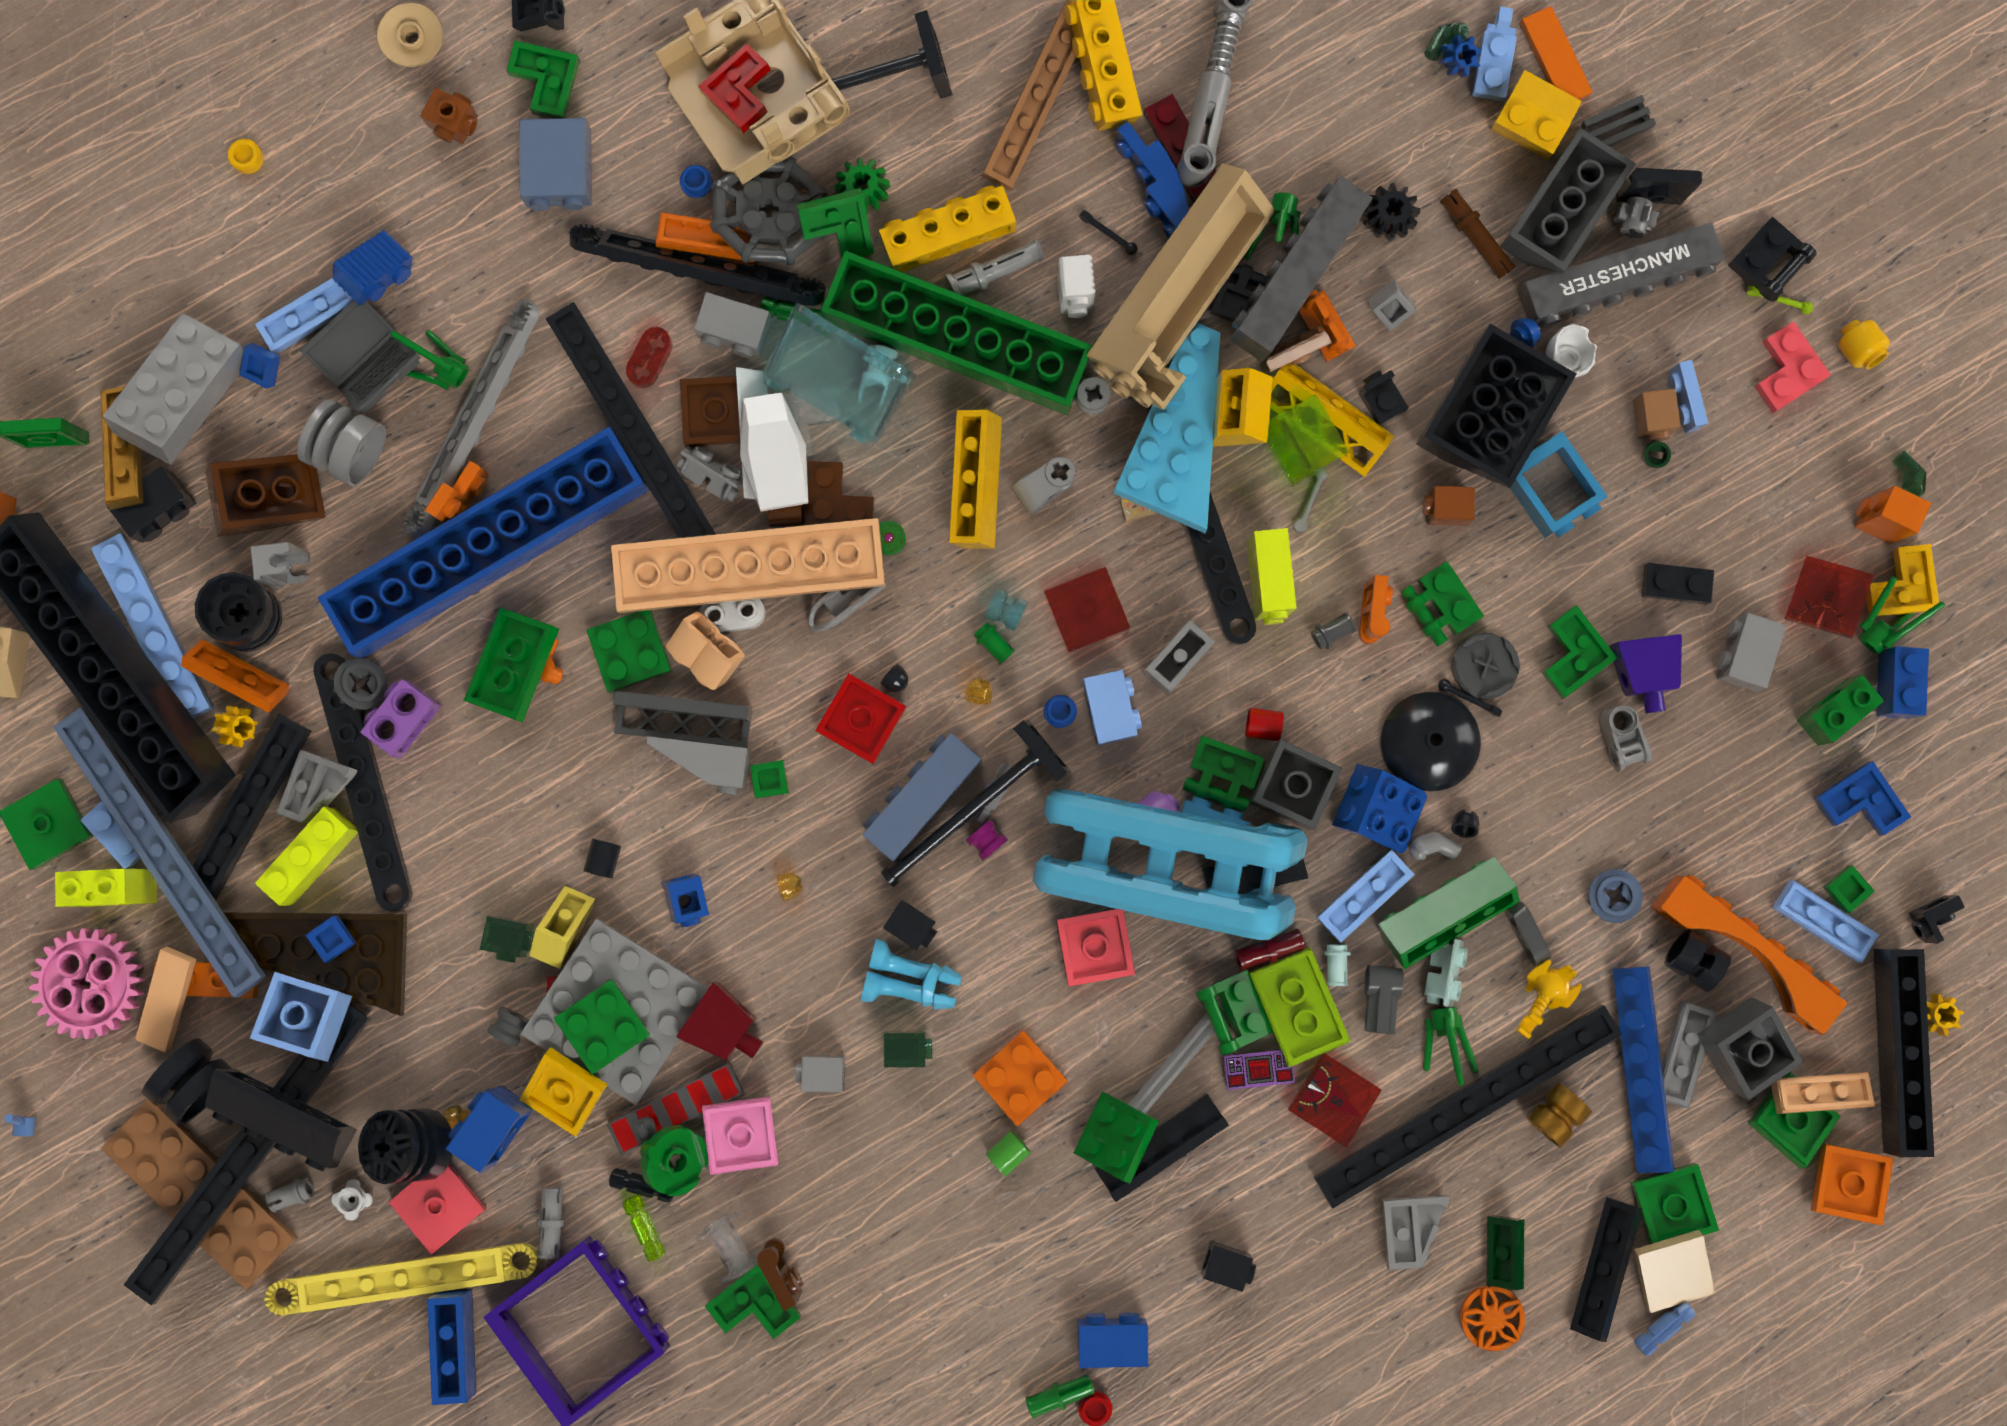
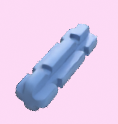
(1664, 1328)

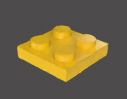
(563, 1091)

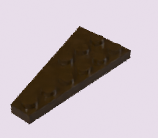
(366, 971)

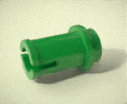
(993, 642)

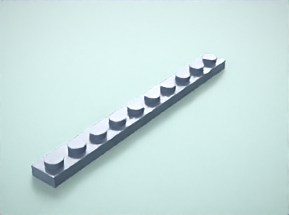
(160, 853)

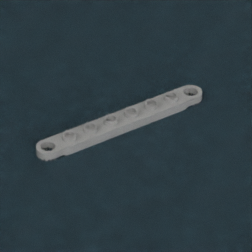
(473, 414)

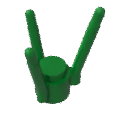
(1284, 214)
(449, 370)
(1881, 635)
(1448, 1023)

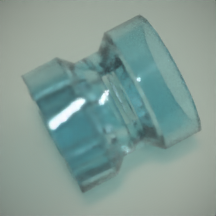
(1013, 612)

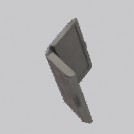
(360, 355)

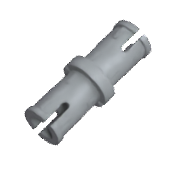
(550, 1223)

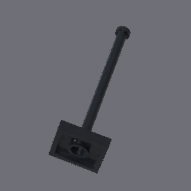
(928, 57)
(1037, 754)

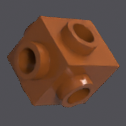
(450, 116)

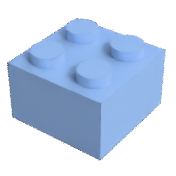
(300, 1017)

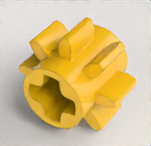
(234, 726)
(1948, 1011)

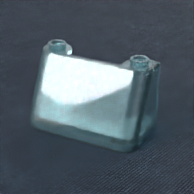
(837, 374)

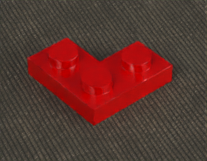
(730, 88)

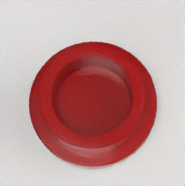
(1095, 1409)

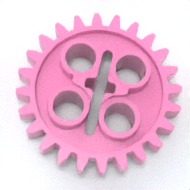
(58, 976)

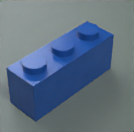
(451, 1347)

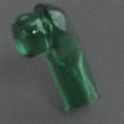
(1442, 36)
(1913, 474)

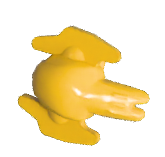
(1550, 986)

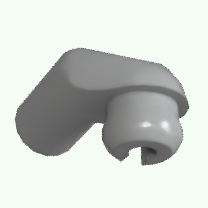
(1432, 843)

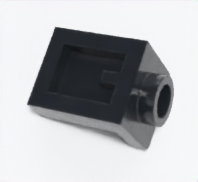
(537, 13)
(1382, 397)
(1932, 914)

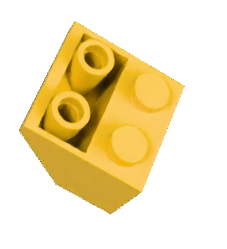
(1242, 407)

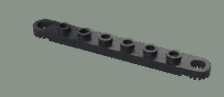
(711, 269)
(1221, 576)
(365, 791)

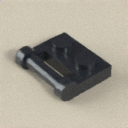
(1764, 251)

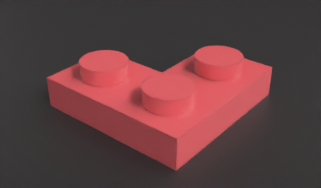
(1799, 367)

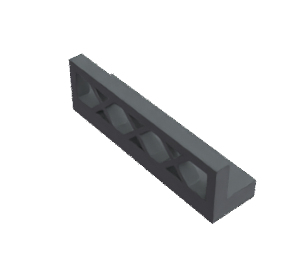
(686, 707)

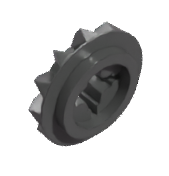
(358, 669)

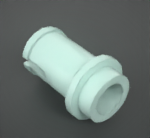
(1337, 964)

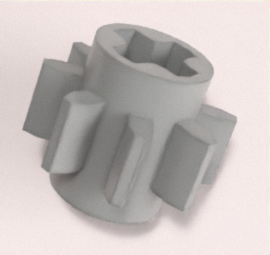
(1636, 217)

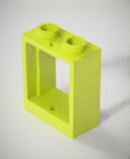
(104, 887)

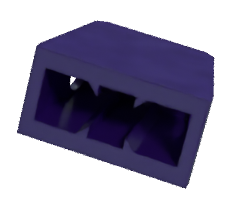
(1649, 668)

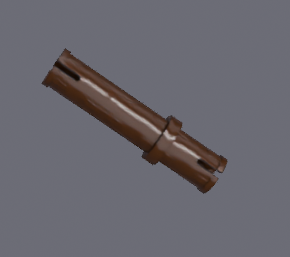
(1477, 233)

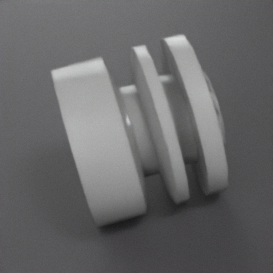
(341, 442)

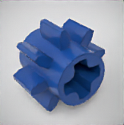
(1451, 59)

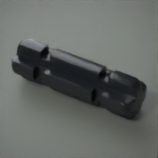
(635, 1184)

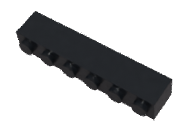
(1903, 1052)

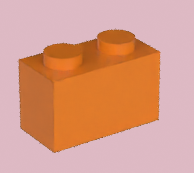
(1892, 514)

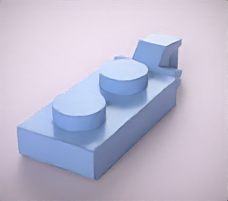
(1496, 58)

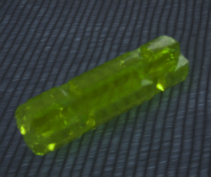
(643, 1228)

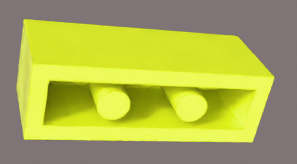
(307, 856)

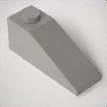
(714, 764)

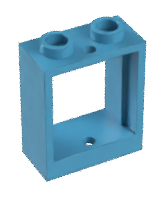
(1533, 504)

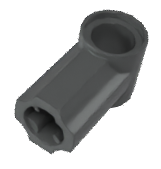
(1383, 988)

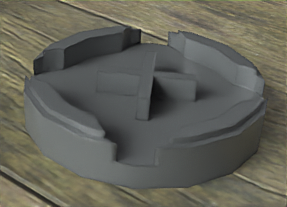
(1485, 666)

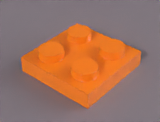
(1020, 1078)
(1852, 1184)

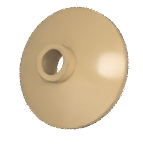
(401, 24)

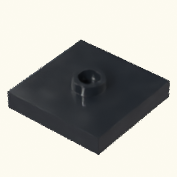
(1660, 185)

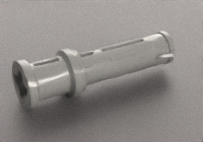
(980, 275)

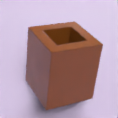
(1450, 505)

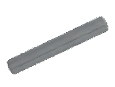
(1173, 1065)

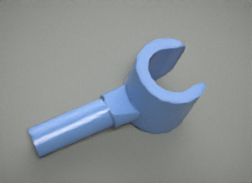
(21, 1125)

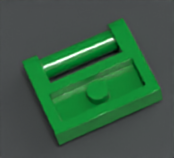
(1242, 1010)

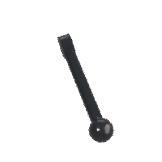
(1130, 248)
(1445, 685)

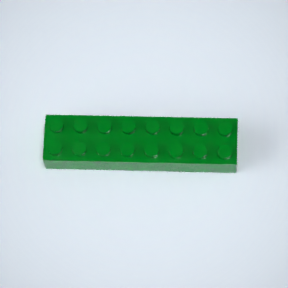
(956, 333)

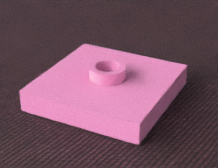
(740, 1135)

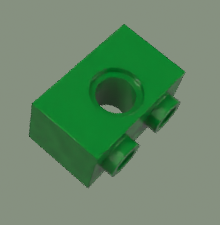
(1840, 710)

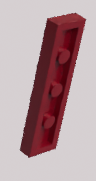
(1171, 130)

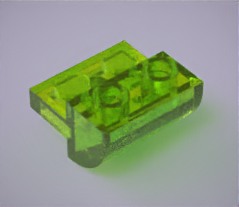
(1304, 440)

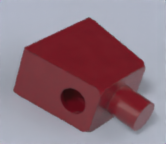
(721, 1025)

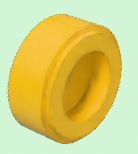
(245, 156)

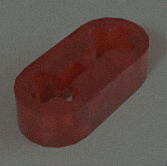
(642, 354)

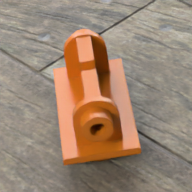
(1320, 312)

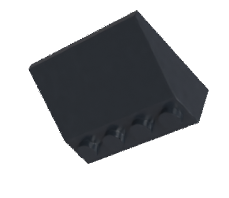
(1496, 407)

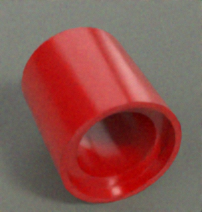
(1264, 724)

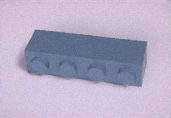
(921, 797)

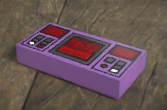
(1256, 1069)

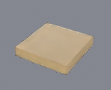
(1674, 1271)

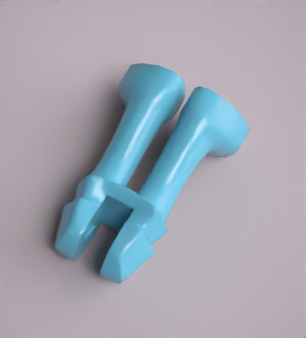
(879, 985)

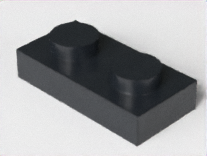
(1677, 583)

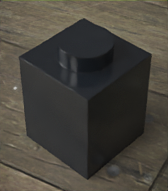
(911, 926)
(1228, 1266)

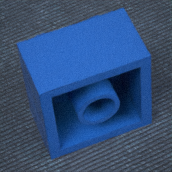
(489, 1128)

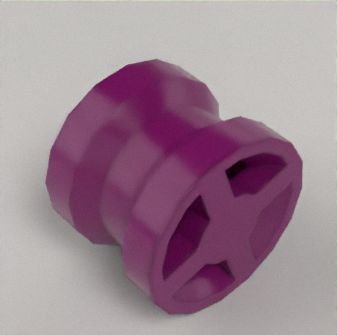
(986, 840)

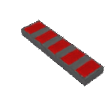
(678, 1105)

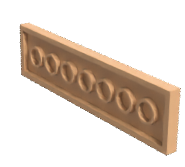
(747, 565)

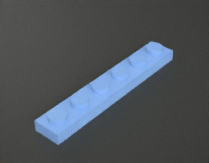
(149, 621)

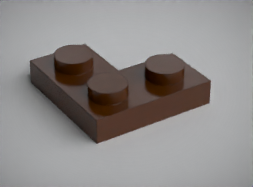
(826, 499)

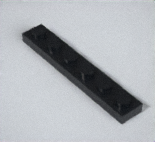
(249, 802)

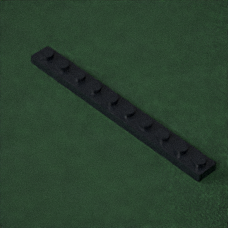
(629, 423)
(1467, 1106)
(231, 1174)

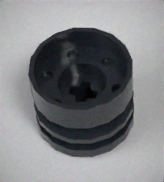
(228, 597)
(405, 1145)

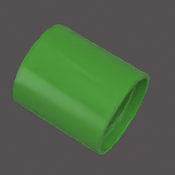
(1008, 1153)

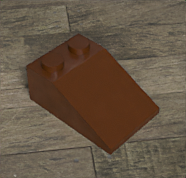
(263, 494)

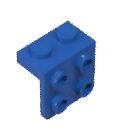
(1380, 808)

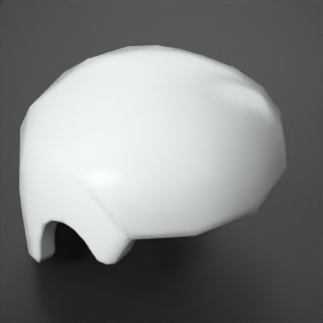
(1572, 349)

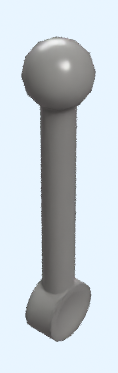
(1301, 525)

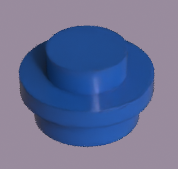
(696, 181)
(1526, 331)
(1060, 711)

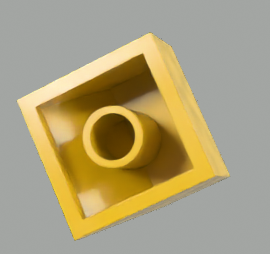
(1536, 115)

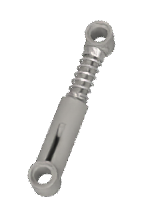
(1212, 95)

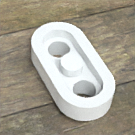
(732, 617)

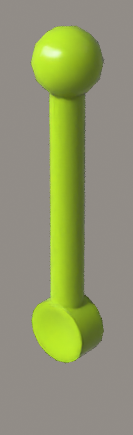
(1805, 307)

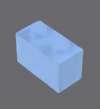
(1111, 707)

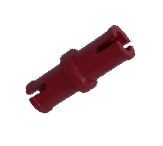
(1269, 949)

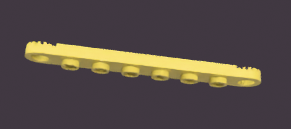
(401, 1279)

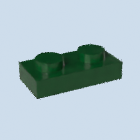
(1505, 1252)

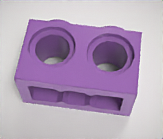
(407, 724)

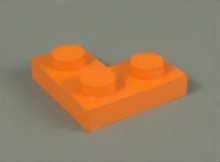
(454, 500)

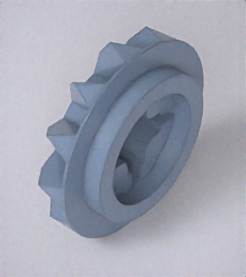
(1629, 891)

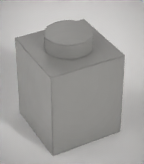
(821, 1073)

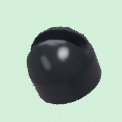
(895, 679)
(1465, 824)

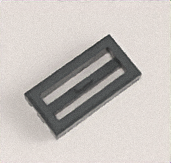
(1641, 112)

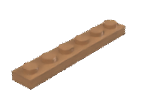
(1032, 106)

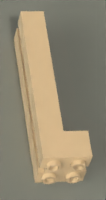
(1180, 288)

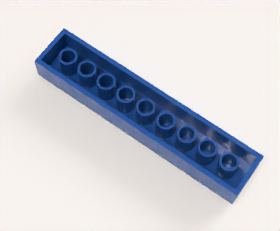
(483, 544)

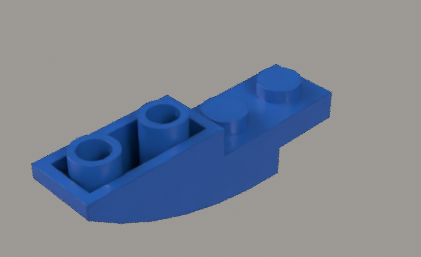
(1165, 192)

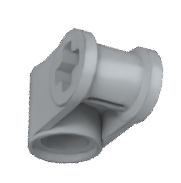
(1040, 488)
(1624, 740)

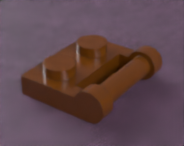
(782, 1279)

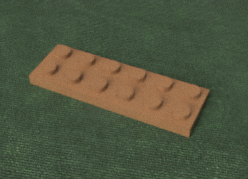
(170, 1167)

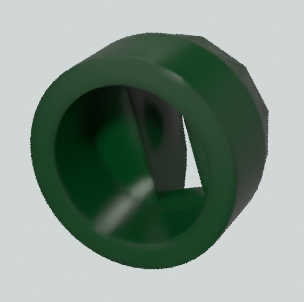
(1653, 461)

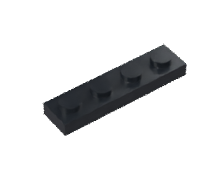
(1606, 1269)

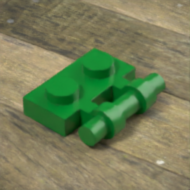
(1449, 598)
(1226, 763)

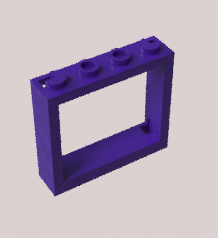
(534, 1365)

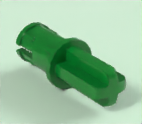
(1060, 1395)

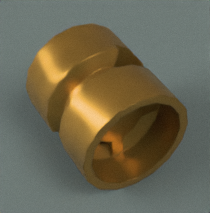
(1559, 1115)

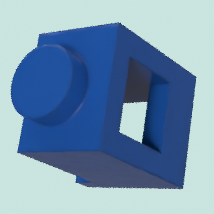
(692, 887)

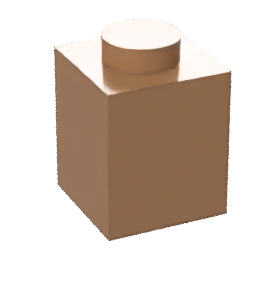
(1656, 414)

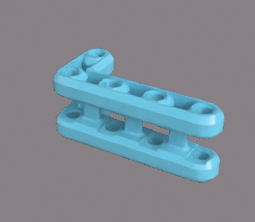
(1219, 908)

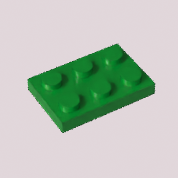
(511, 664)

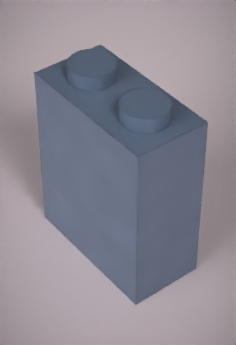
(555, 163)

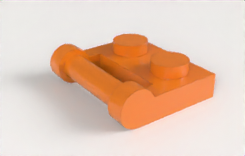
(1374, 601)

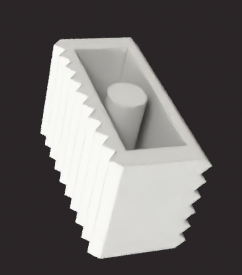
(1076, 285)

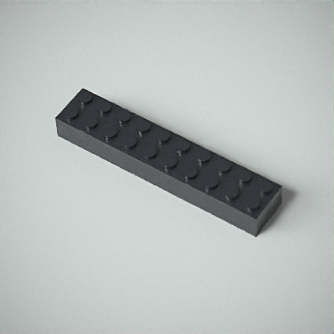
(107, 670)

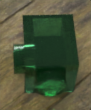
(507, 938)

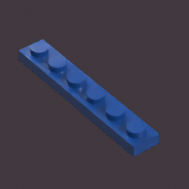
(1643, 1070)

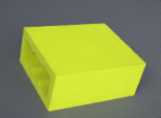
(1271, 575)

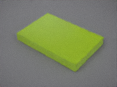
(1299, 1007)

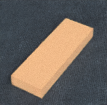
(165, 999)
(1822, 1093)

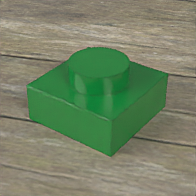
(769, 779)
(1848, 889)

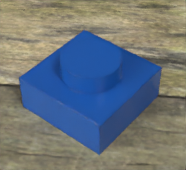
(259, 365)
(331, 939)

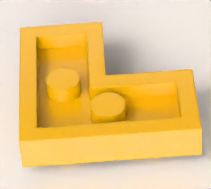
(1915, 584)

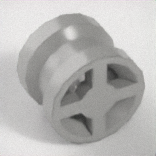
(1089, 402)

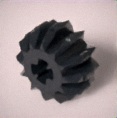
(1388, 223)

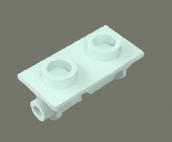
(1446, 984)

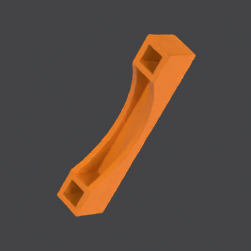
(1802, 995)

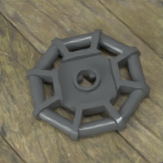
(763, 229)

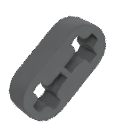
(1528, 933)

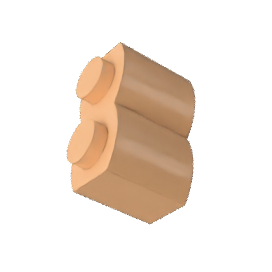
(704, 650)

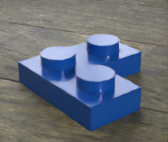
(1864, 791)

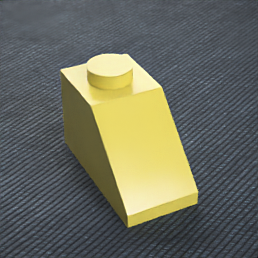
(561, 927)

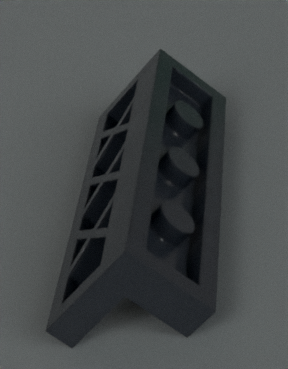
(1170, 1143)

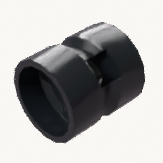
(1702, 963)

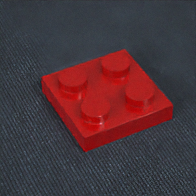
(861, 718)

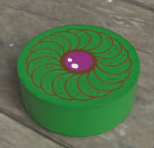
(892, 538)

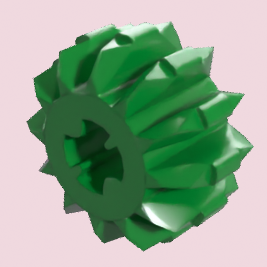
(867, 174)

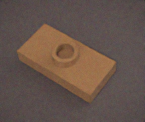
(1298, 348)

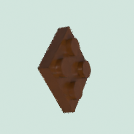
(710, 411)

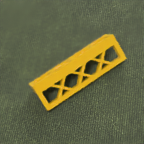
(1342, 414)

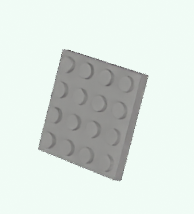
(652, 986)

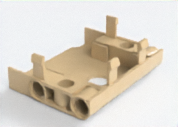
(805, 95)

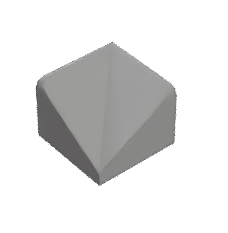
(1392, 305)

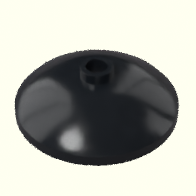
(1408, 747)

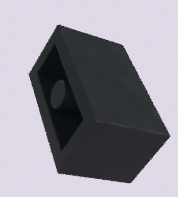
(163, 502)

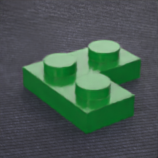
(551, 70)
(840, 215)
(1585, 651)
(749, 1295)

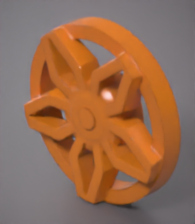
(1492, 1318)

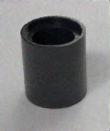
(602, 858)

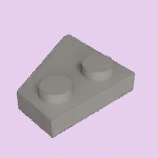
(313, 786)
(1410, 1228)

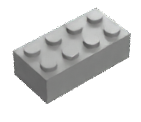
(175, 389)

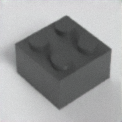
(1295, 785)
(1750, 1048)

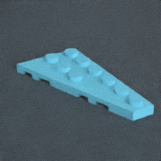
(1175, 446)

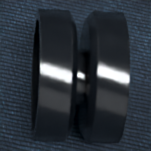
(183, 1081)

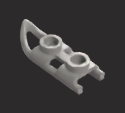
(840, 605)

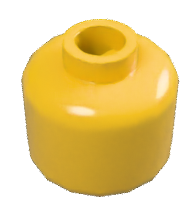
(1864, 344)

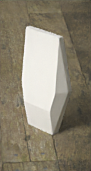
(773, 453)

